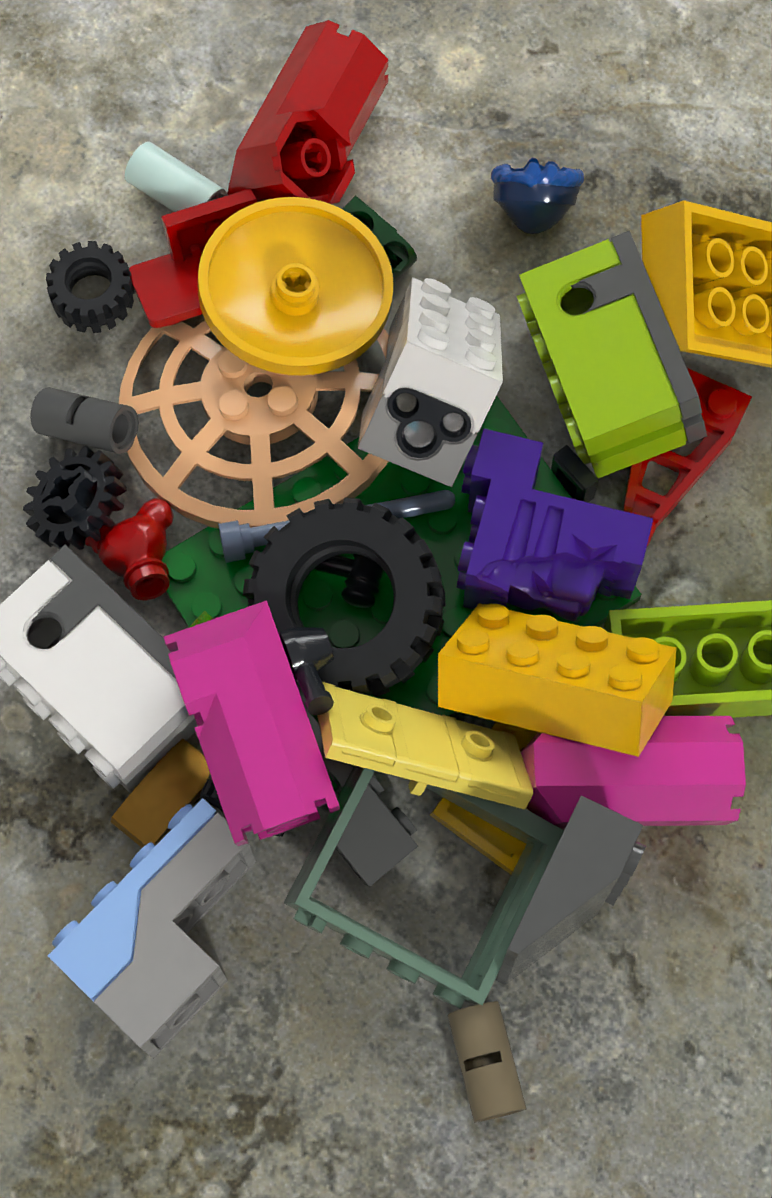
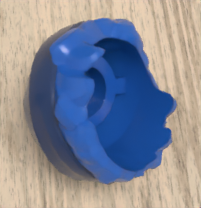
(536, 194)

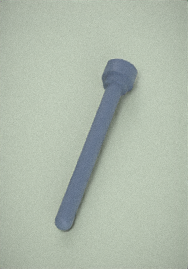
(242, 539)

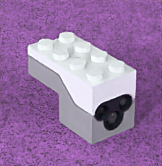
(434, 382)

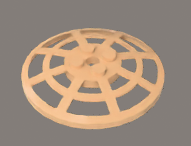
(248, 422)

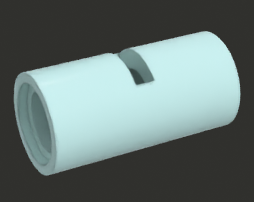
(169, 179)

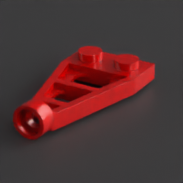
(722, 413)

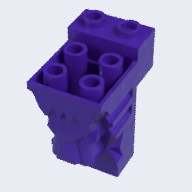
(537, 544)

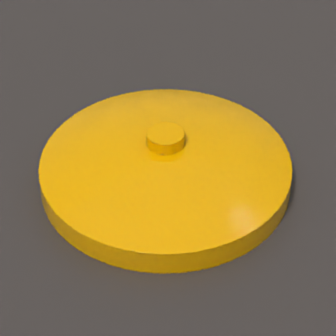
(295, 286)

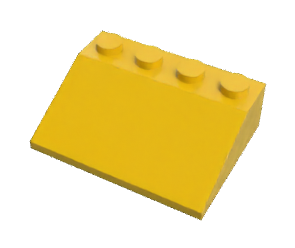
(712, 279)

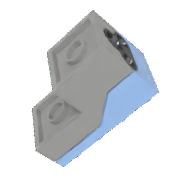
(135, 943)

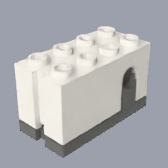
(92, 669)

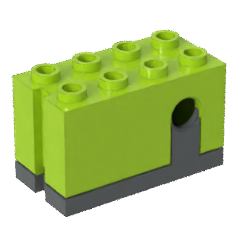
(610, 356)

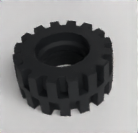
(90, 262)

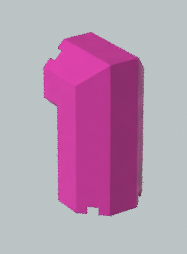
(251, 723)
(677, 780)

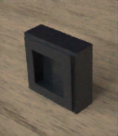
(574, 475)

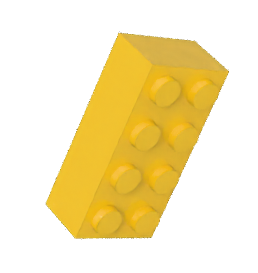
(557, 678)

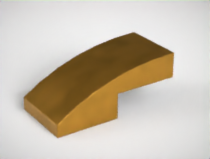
(161, 794)

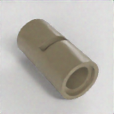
(486, 1061)

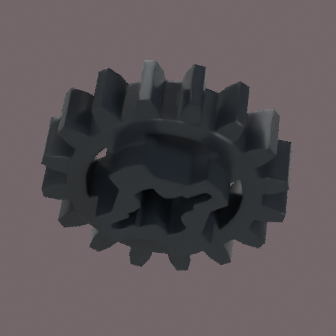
(75, 498)

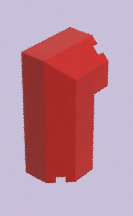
(312, 118)

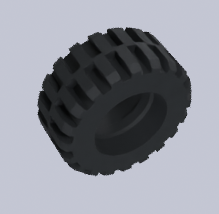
(380, 537)

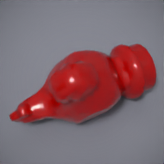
(137, 549)

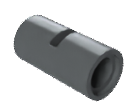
(84, 420)

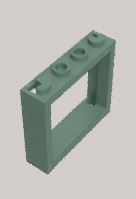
(473, 987)

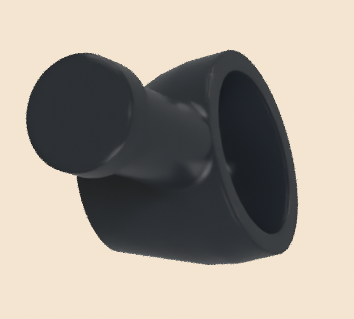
(307, 653)

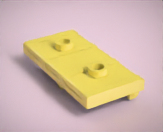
(424, 748)

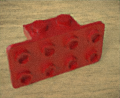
(170, 282)

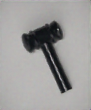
(362, 578)

